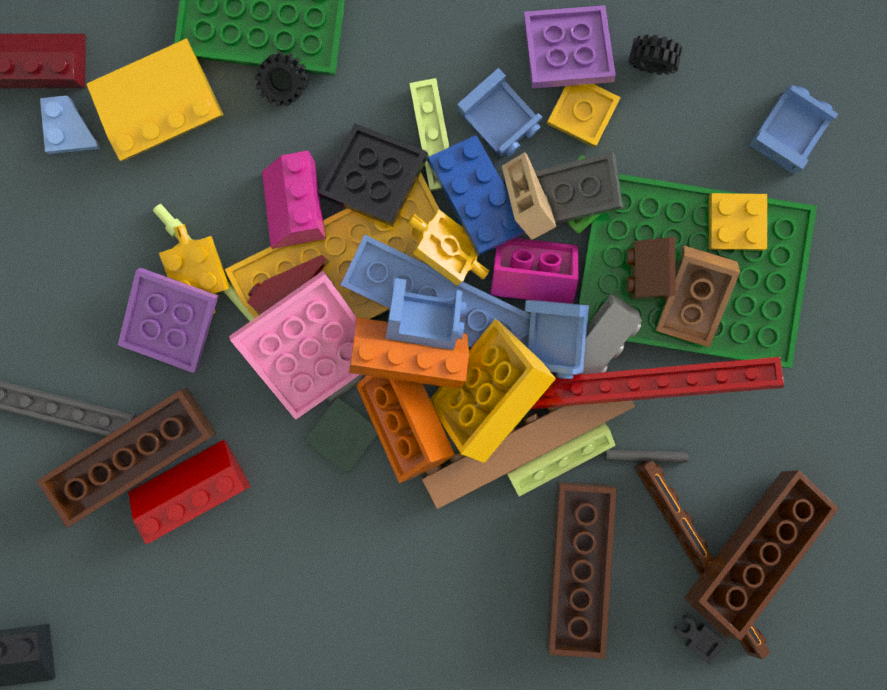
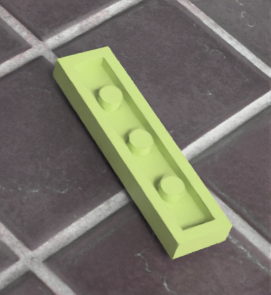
(429, 122)
(561, 459)

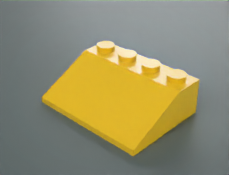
(154, 100)
(498, 392)

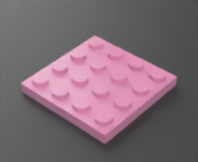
(302, 345)

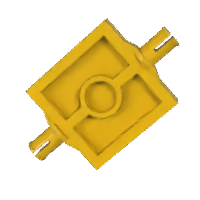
(446, 247)
(195, 263)

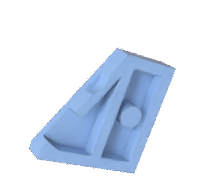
(64, 127)

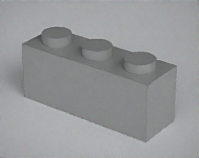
(608, 333)

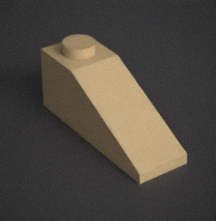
(527, 197)

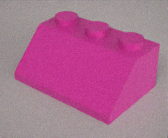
(293, 200)
(535, 270)

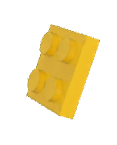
(583, 112)
(737, 221)

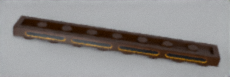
(692, 542)

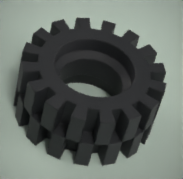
(655, 54)
(265, 82)

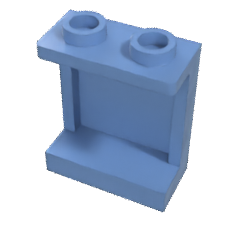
(499, 115)
(793, 128)
(425, 318)
(558, 335)

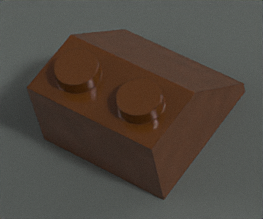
(651, 269)

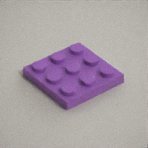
(569, 47)
(167, 320)

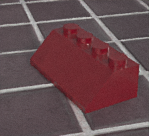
(42, 61)

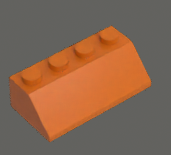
(406, 361)
(405, 425)

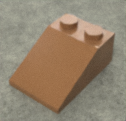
(701, 296)

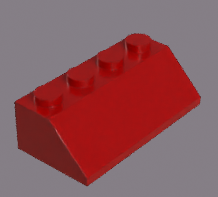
(186, 491)

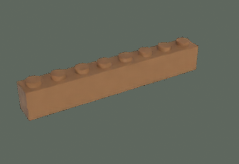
(521, 446)

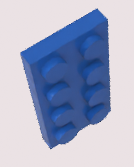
(476, 194)

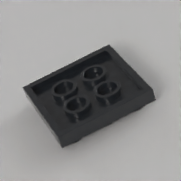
(373, 174)

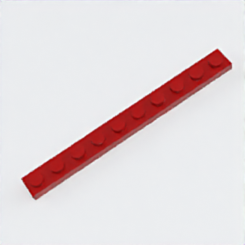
(664, 382)

